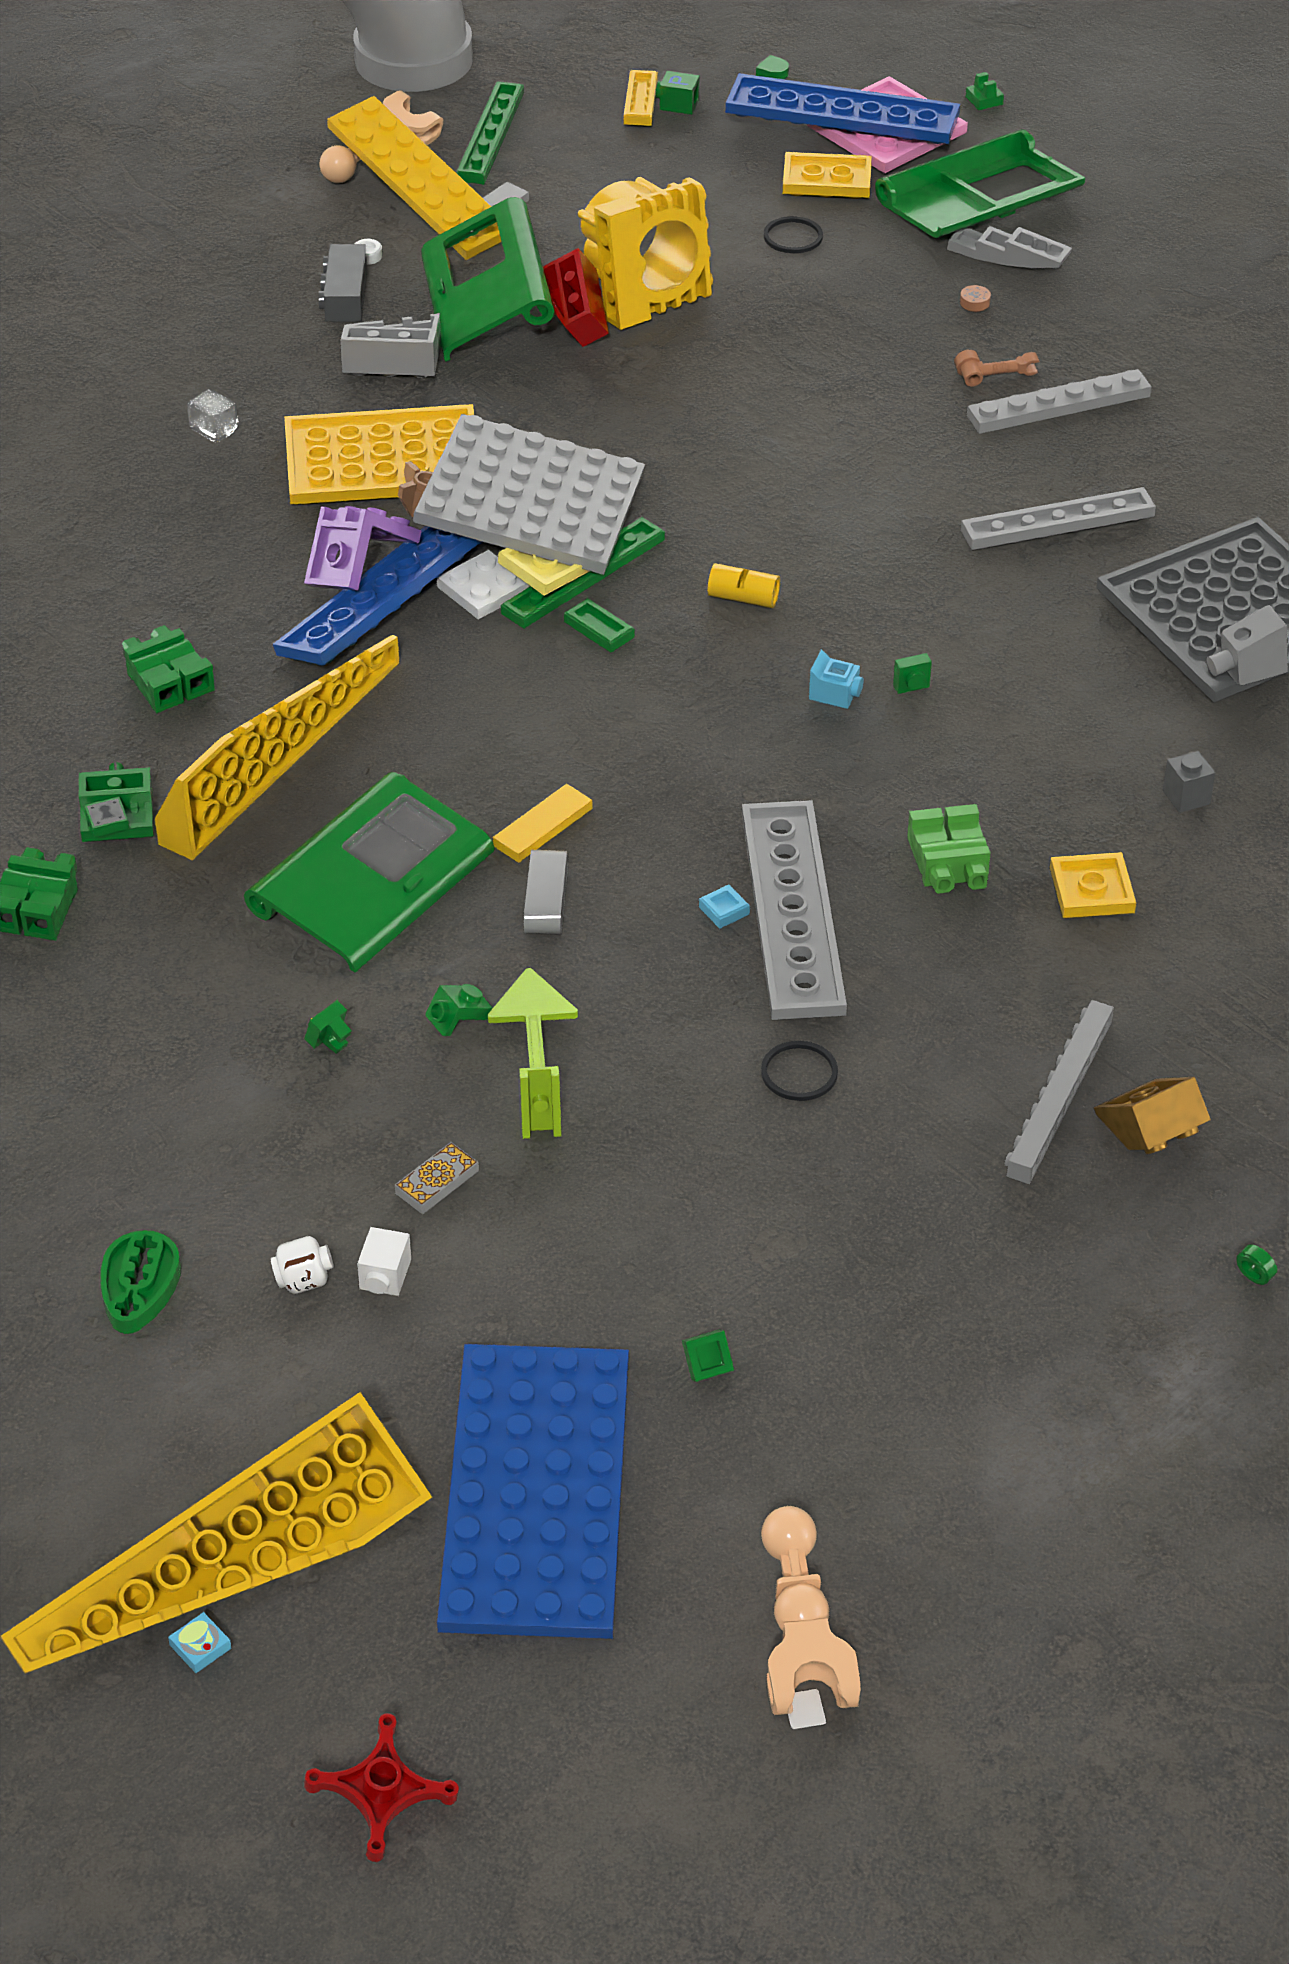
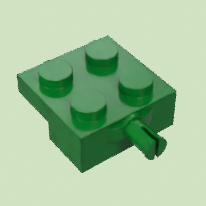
(135, 793)

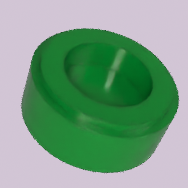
(1256, 1264)

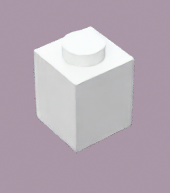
(384, 1261)

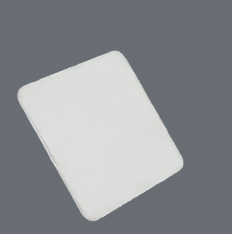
(807, 1710)

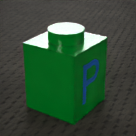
(678, 92)

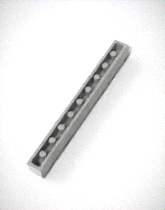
(1059, 1093)

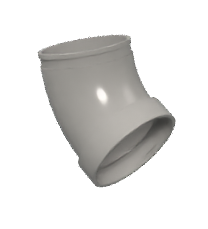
(411, 43)

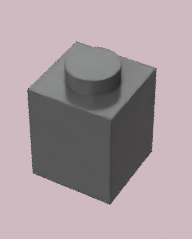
(1188, 781)

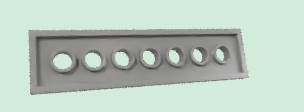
(775, 921)

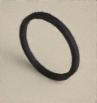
(814, 225)
(799, 1096)

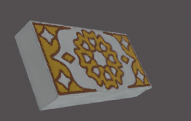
(436, 1178)

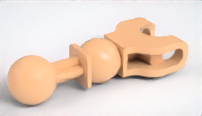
(339, 162)
(802, 1614)

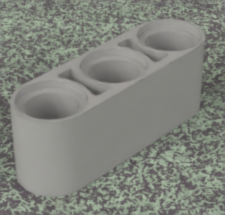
(546, 892)

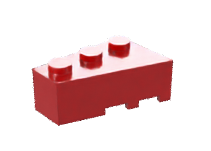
(577, 296)

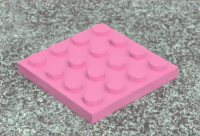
(886, 151)

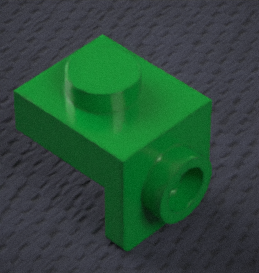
(455, 1004)

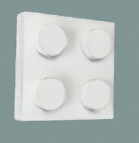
(481, 584)

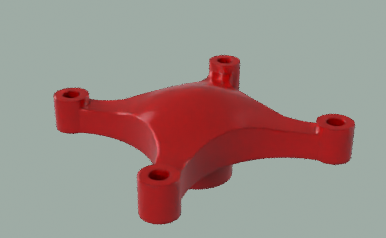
(381, 1786)

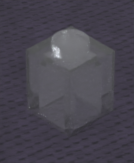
(212, 415)

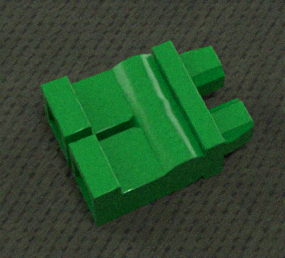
(167, 665)
(36, 891)

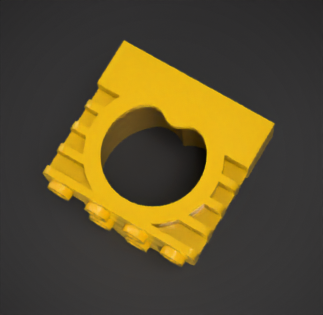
(673, 266)

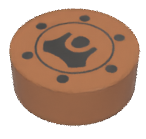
(975, 298)

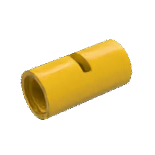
(743, 585)

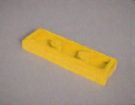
(542, 823)

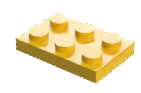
(827, 175)

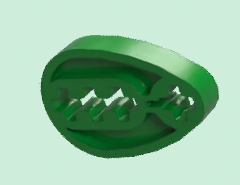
(120, 1274)

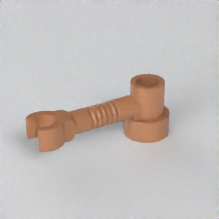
(973, 369)

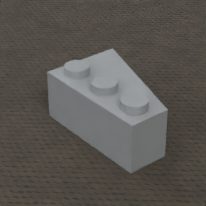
(393, 348)

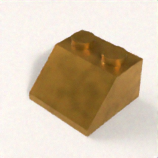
(1155, 1113)

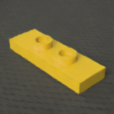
(640, 97)

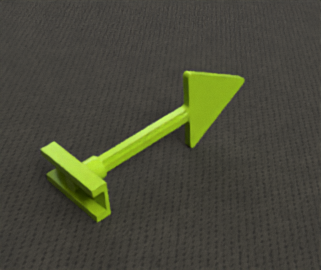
(531, 1002)

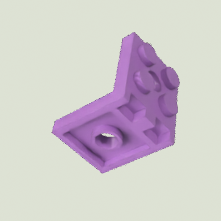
(350, 532)

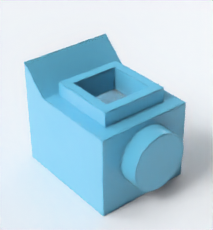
(834, 681)

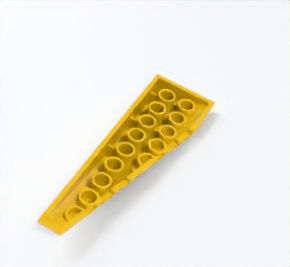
(262, 750)
(282, 1514)

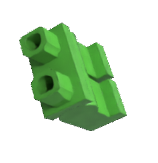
(951, 850)

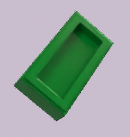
(599, 625)

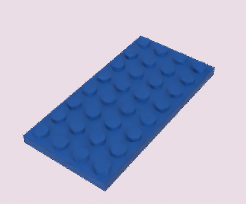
(535, 1492)

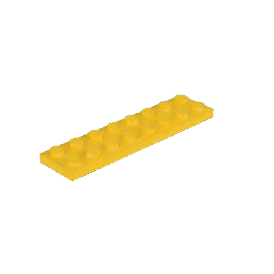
(413, 171)

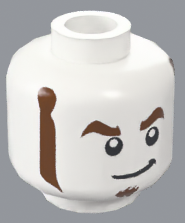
(301, 1265)

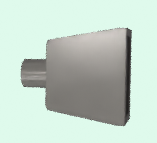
(1252, 648)

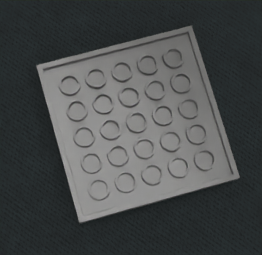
(530, 493)

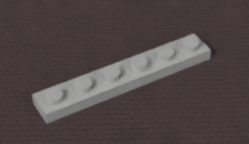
(1058, 401)
(1057, 518)

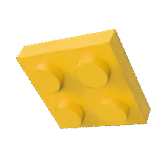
(1092, 885)

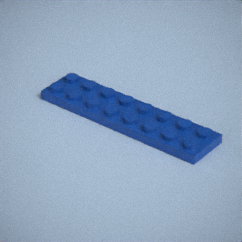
(843, 108)
(379, 593)

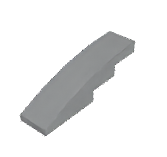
(1016, 249)

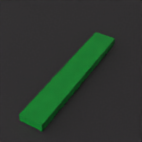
(490, 132)
(632, 542)

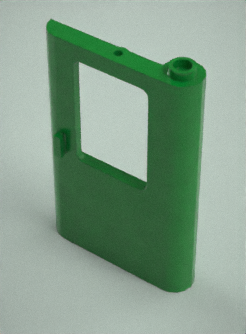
(938, 193)
(498, 292)

